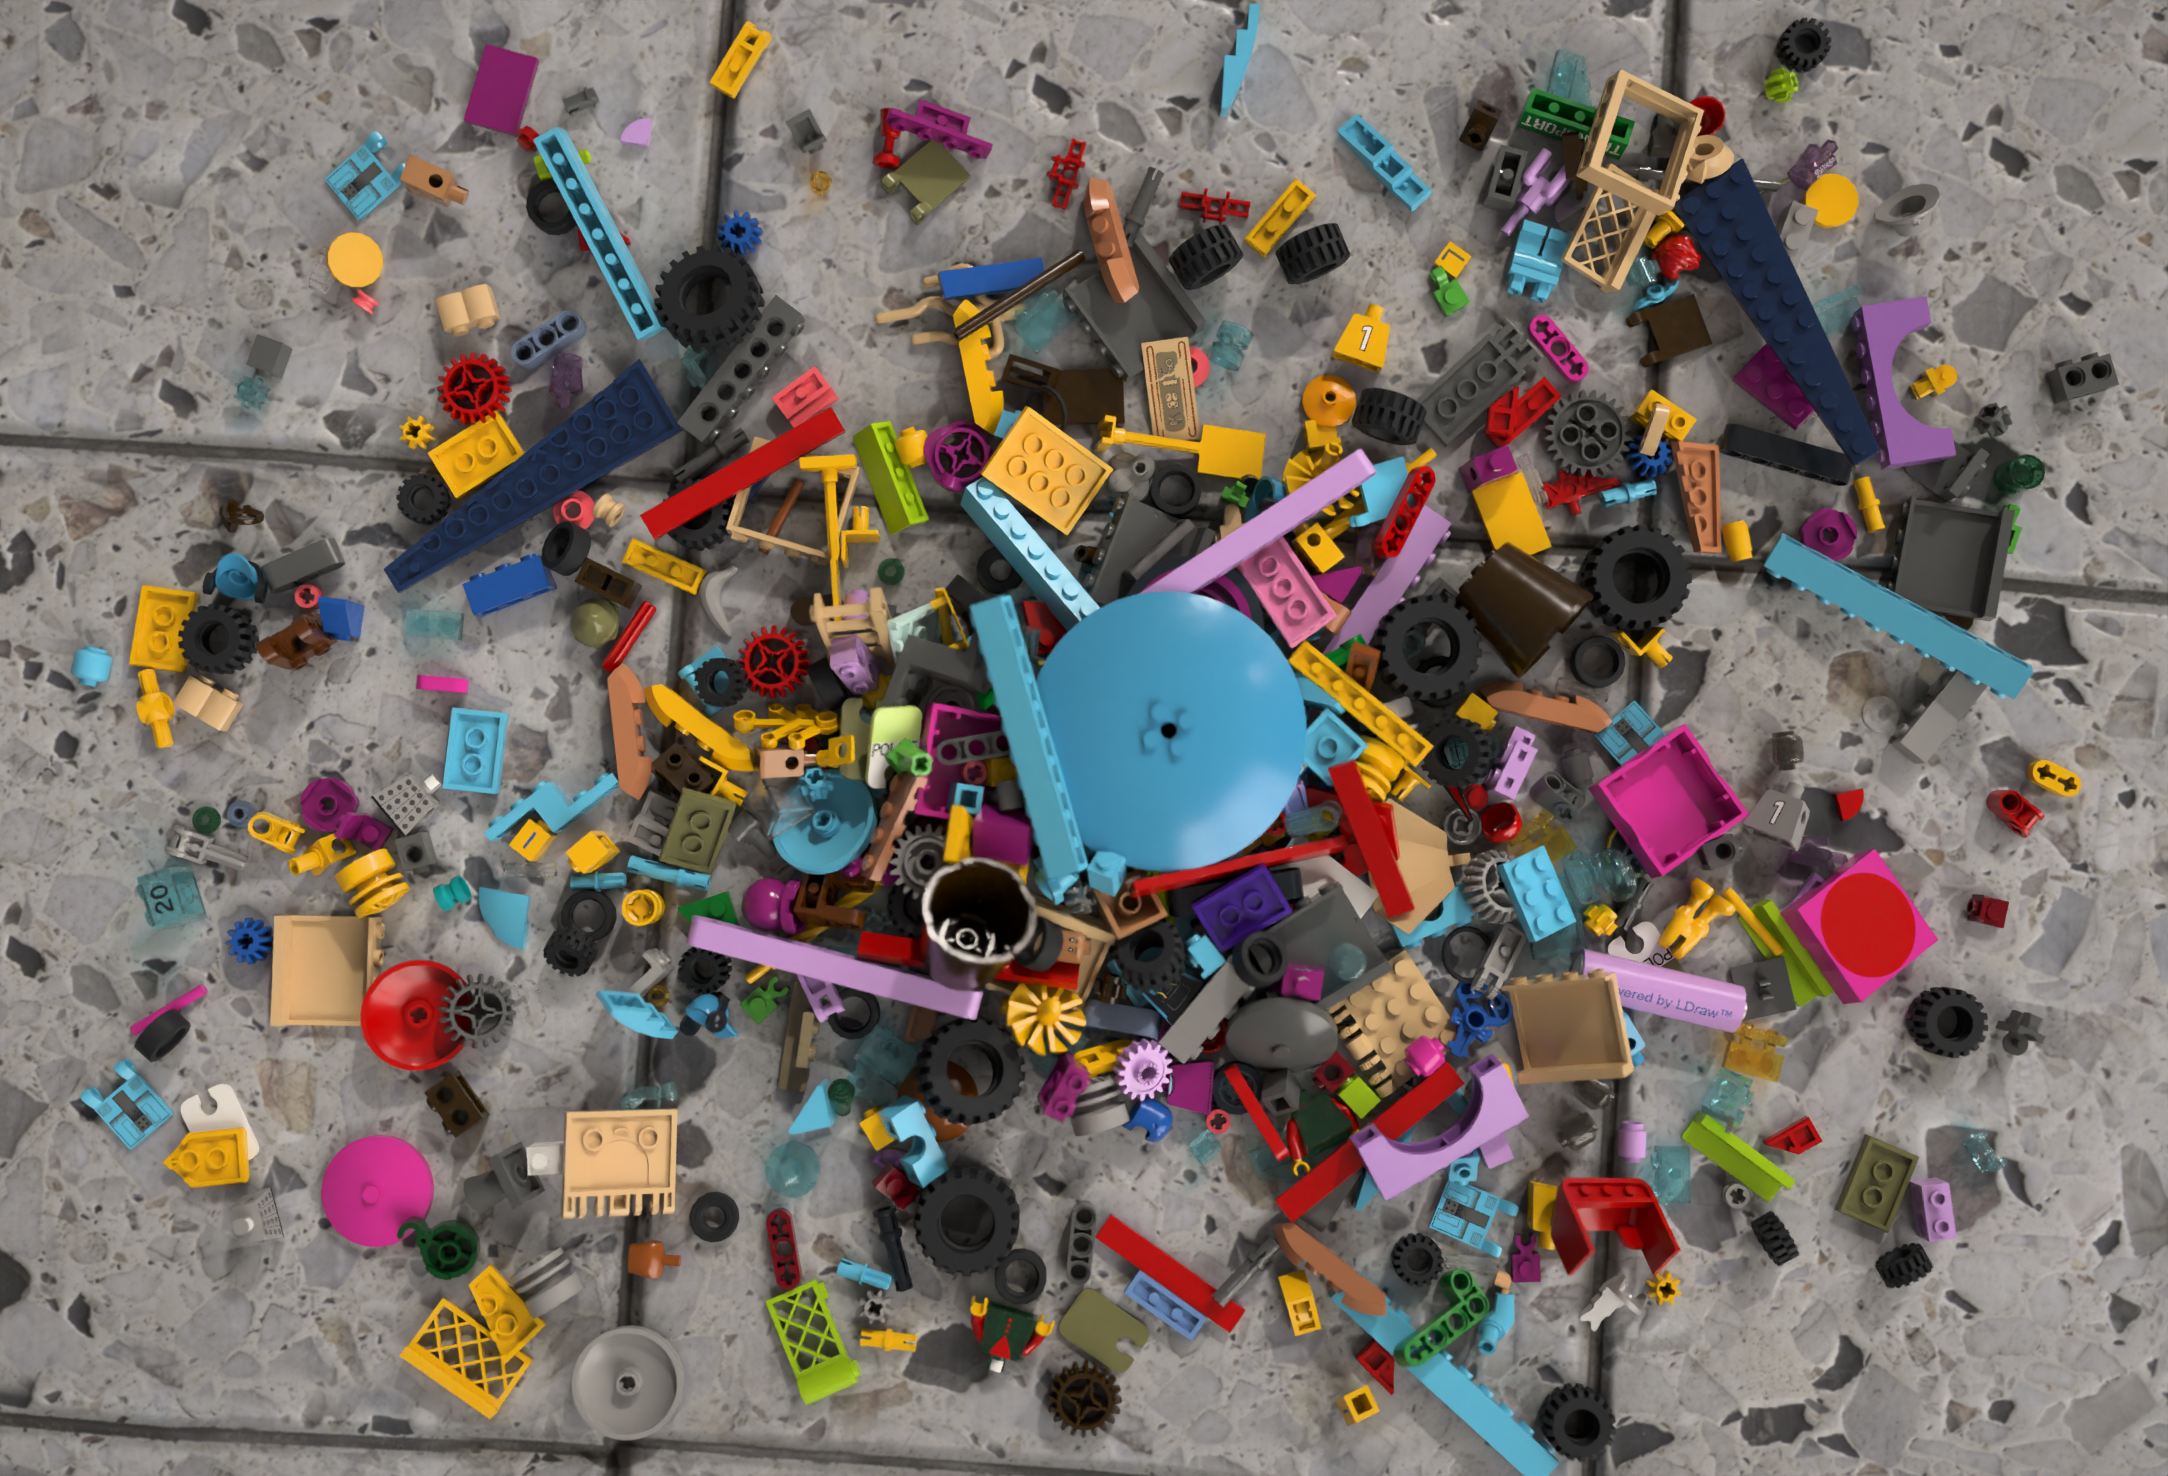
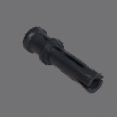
(890, 1235)

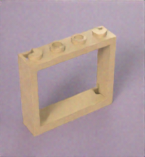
(1660, 101)
(790, 549)

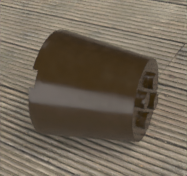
(1520, 605)
(974, 922)

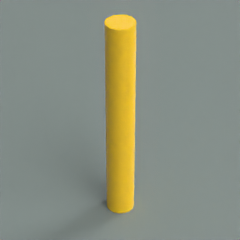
(944, 620)
(1753, 921)

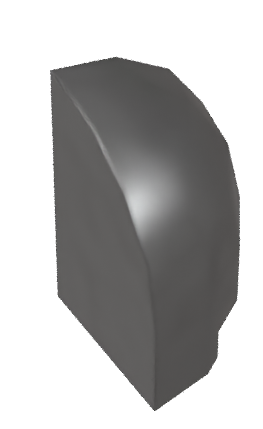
(1570, 210)

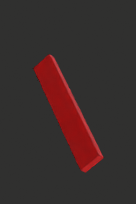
(1371, 838)
(1168, 1272)

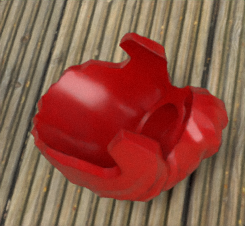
(1675, 255)

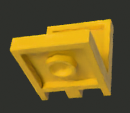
(960, 841)

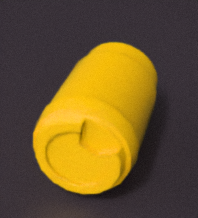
(1737, 540)

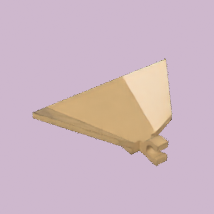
(1423, 866)

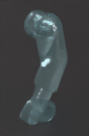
(643, 1093)

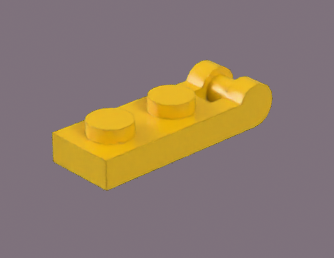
(740, 60)
(1102, 1055)

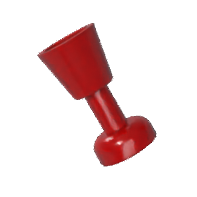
(885, 158)

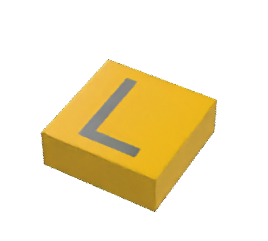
(1452, 260)

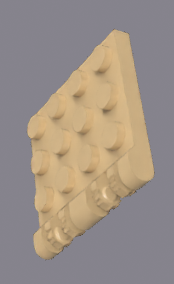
(1391, 1017)
(617, 1157)

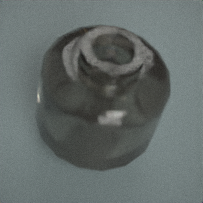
(1785, 750)
(1594, 1093)
(1576, 1130)

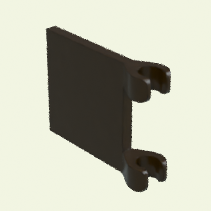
(1674, 327)

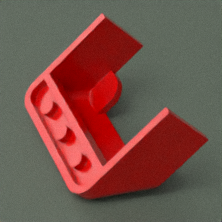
(1610, 1205)

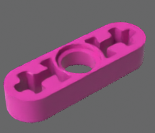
(1576, 359)

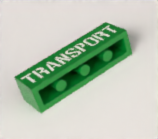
(1556, 115)

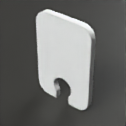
(227, 1116)

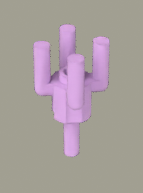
(1536, 190)

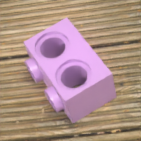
(854, 664)
(1932, 1209)

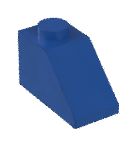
(341, 617)

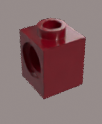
(1344, 1068)

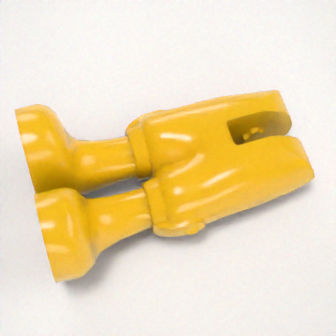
(1693, 929)

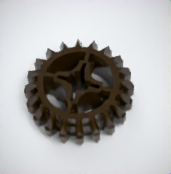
(1093, 1403)

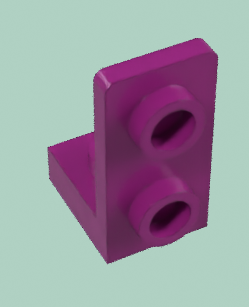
(363, 829)

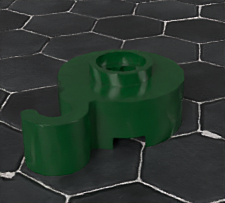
(434, 1250)

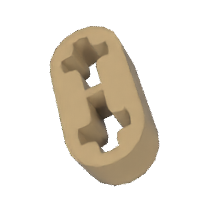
(1654, 429)

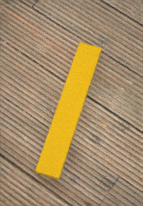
(1360, 703)

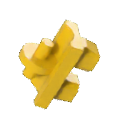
(1934, 381)

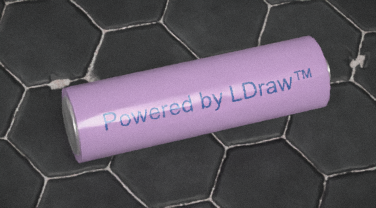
(1670, 991)

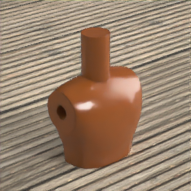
(649, 1259)

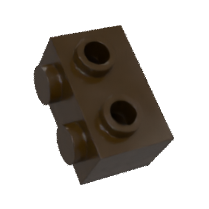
(679, 770)

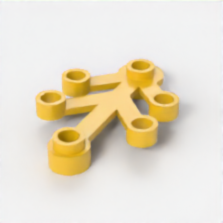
(787, 723)

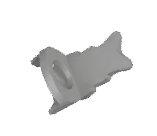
(1611, 1296)

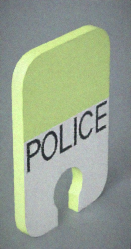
(887, 730)

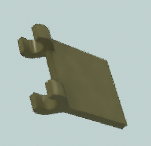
(929, 177)

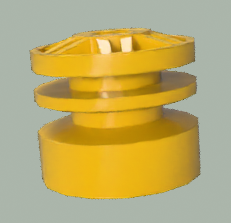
(1378, 767)
(372, 883)

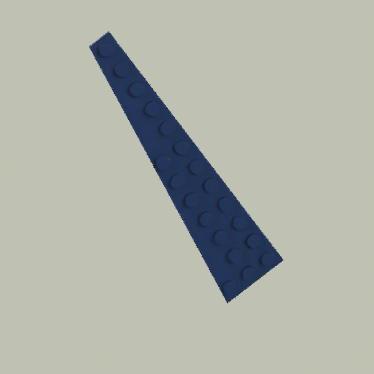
(1750, 258)
(593, 442)

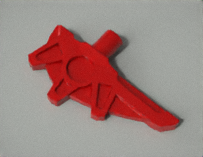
(1571, 489)

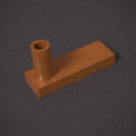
(1363, 665)

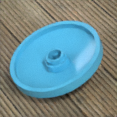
(833, 833)

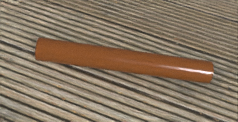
(784, 511)

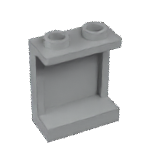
(660, 968)

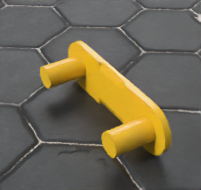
(942, 601)

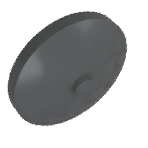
(1281, 1035)

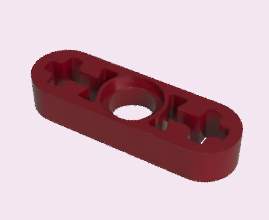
(794, 1267)

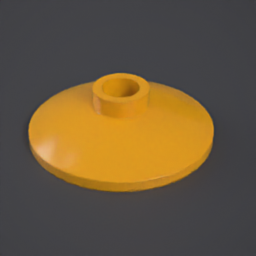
(1326, 412)

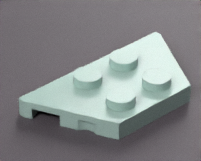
(920, 622)

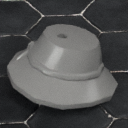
(1909, 209)

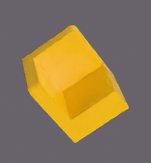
(1317, 436)

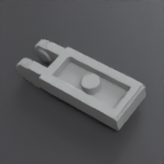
(1499, 958)

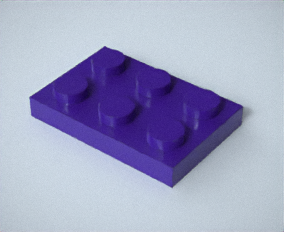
(1242, 907)

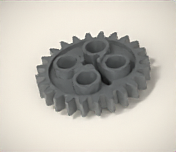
(1601, 414)

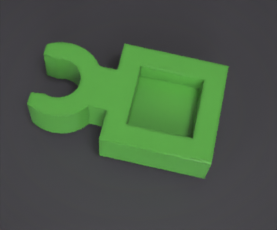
(761, 1001)

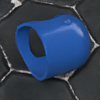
(1151, 1116)

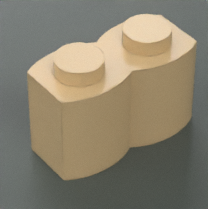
(468, 309)
(208, 702)

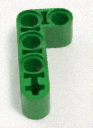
(1439, 1324)

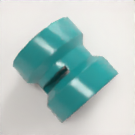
(452, 893)

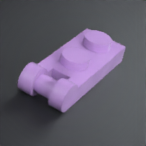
(818, 989)

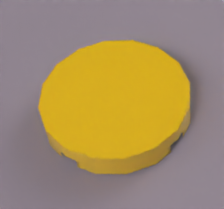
(1833, 198)
(354, 259)

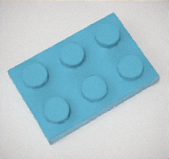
(475, 750)
(1536, 894)

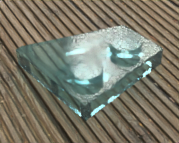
(1569, 77)

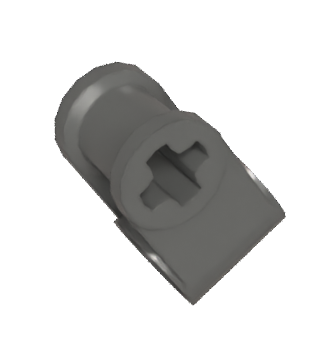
(1557, 794)

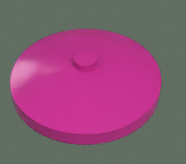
(375, 1189)

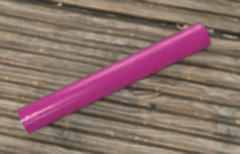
(177, 1004)

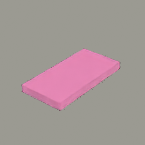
(1287, 592)

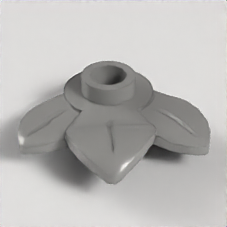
(1127, 476)

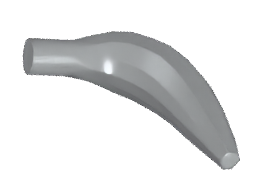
(710, 597)

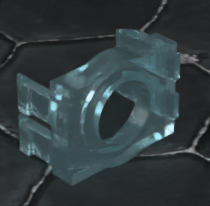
(1977, 1142)

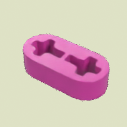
(443, 684)

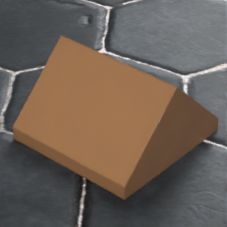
(1127, 914)

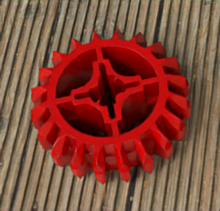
(465, 368)
(784, 655)

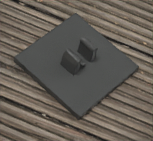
(1765, 986)

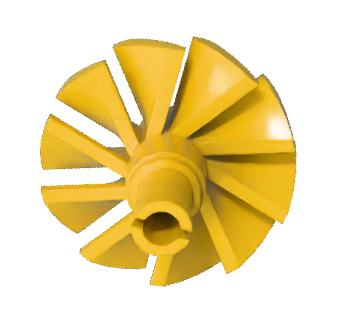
(1308, 466)
(1036, 1012)

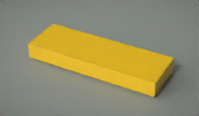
(1279, 218)
(664, 566)

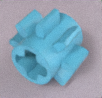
(816, 783)

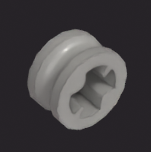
(1744, 1200)

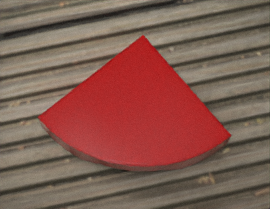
(1849, 803)

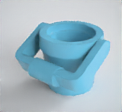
(1053, 887)

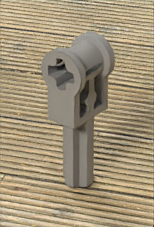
(200, 848)

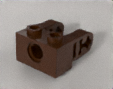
(283, 647)
(818, 897)

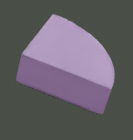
(637, 133)

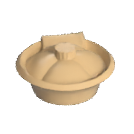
(1709, 158)

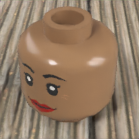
(1074, 946)

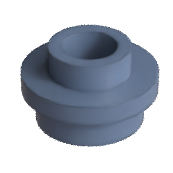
(248, 809)

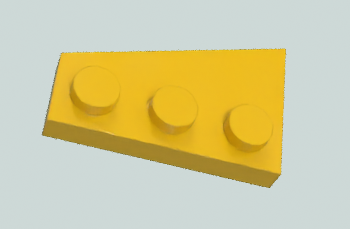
(504, 1312)

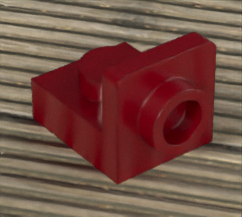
(1987, 910)
(896, 1186)

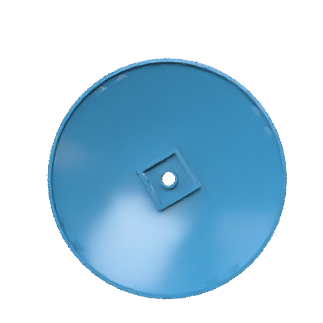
(1233, 716)

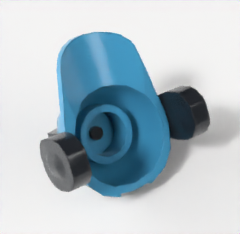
(1264, 492)
(237, 579)
(711, 1012)

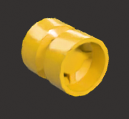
(643, 907)

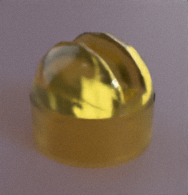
(825, 181)
(658, 989)

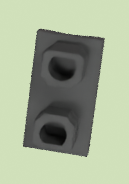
(2021, 1029)

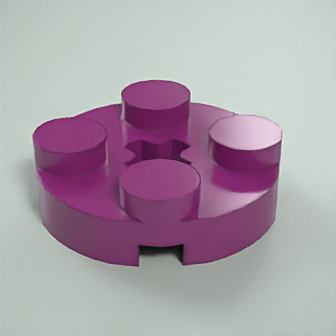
(1831, 520)
(328, 789)

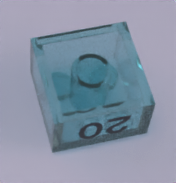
(171, 898)

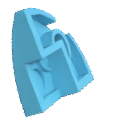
(506, 915)

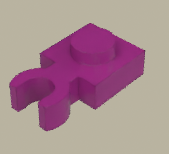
(1525, 1263)

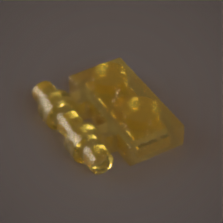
(1556, 841)
(1754, 1061)

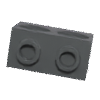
(2082, 378)

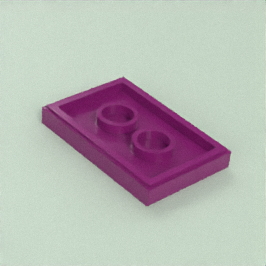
(501, 90)

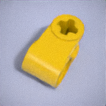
(277, 832)

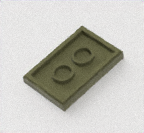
(697, 831)
(1876, 1183)

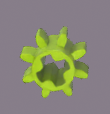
(1781, 85)

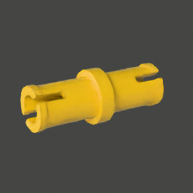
(1868, 504)
(888, 1340)

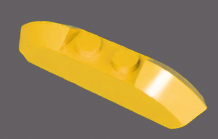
(985, 404)
(671, 707)

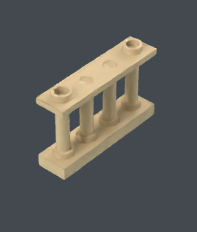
(874, 607)

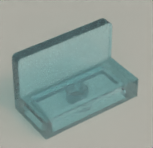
(1838, 309)

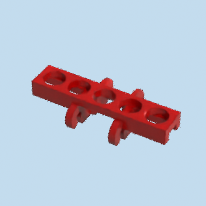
(1072, 159)
(1223, 210)

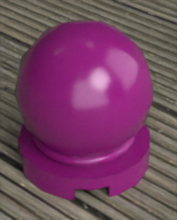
(771, 904)

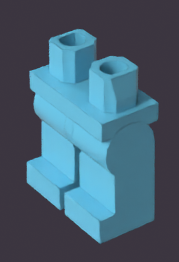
(1536, 270)

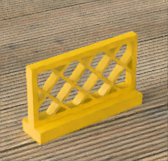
(448, 1376)

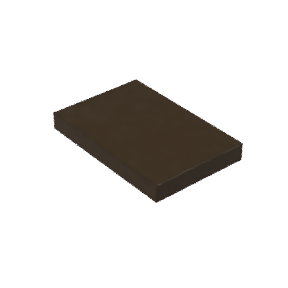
(1087, 396)

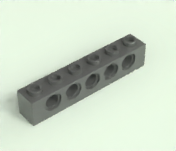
(776, 313)

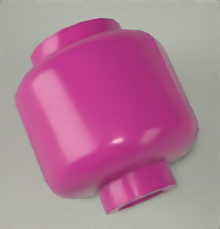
(1424, 1056)

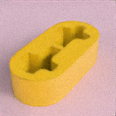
(2056, 773)

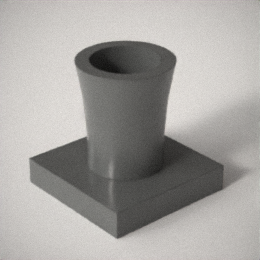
(506, 1179)

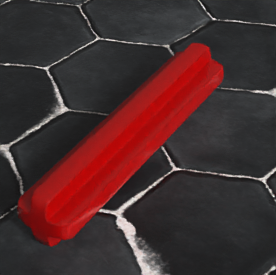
(629, 636)

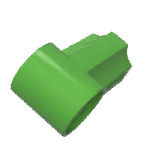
(909, 759)

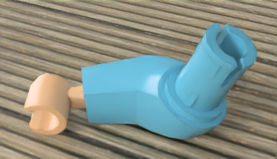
(1500, 1318)

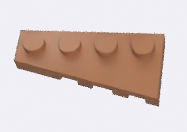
(1700, 490)
(891, 824)

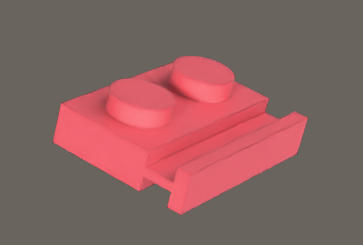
(805, 397)

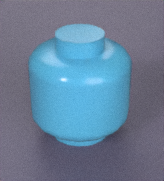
(91, 665)

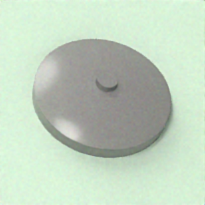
(627, 1382)

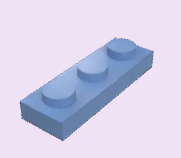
(1165, 1304)

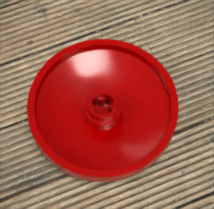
(403, 1015)

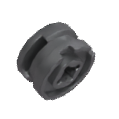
(1458, 827)

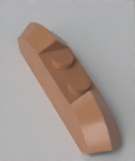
(1109, 240)
(624, 697)
(1578, 715)
(1359, 1292)

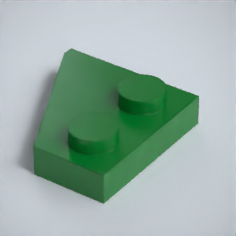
(715, 907)

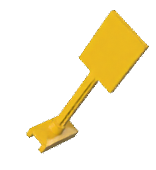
(1219, 452)
(828, 467)

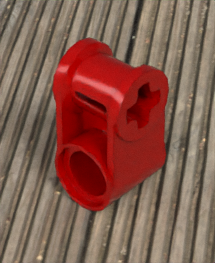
(2018, 814)

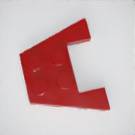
(1354, 859)

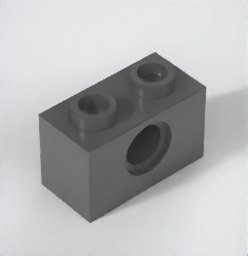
(1504, 178)

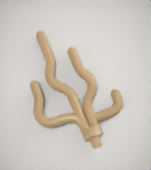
(949, 309)

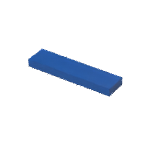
(988, 278)

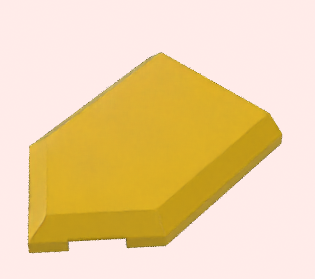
(211, 1158)

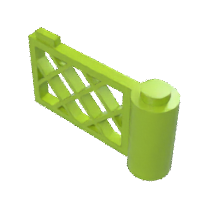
(833, 1372)

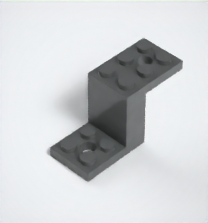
(927, 660)

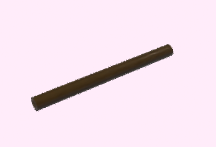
(1018, 295)

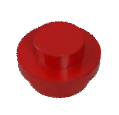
(526, 137)
(1475, 796)

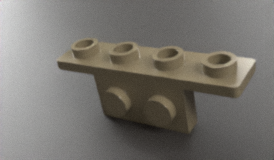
(798, 1042)

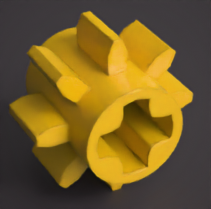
(424, 433)
(1600, 920)
(1665, 1294)

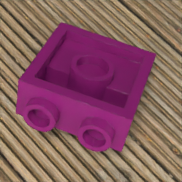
(1063, 1087)

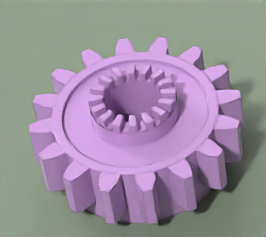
(1142, 1069)

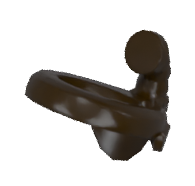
(232, 510)

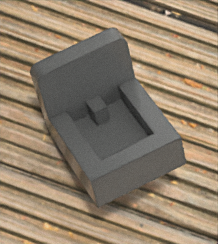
(806, 132)

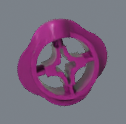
(934, 444)

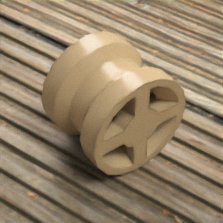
(608, 510)

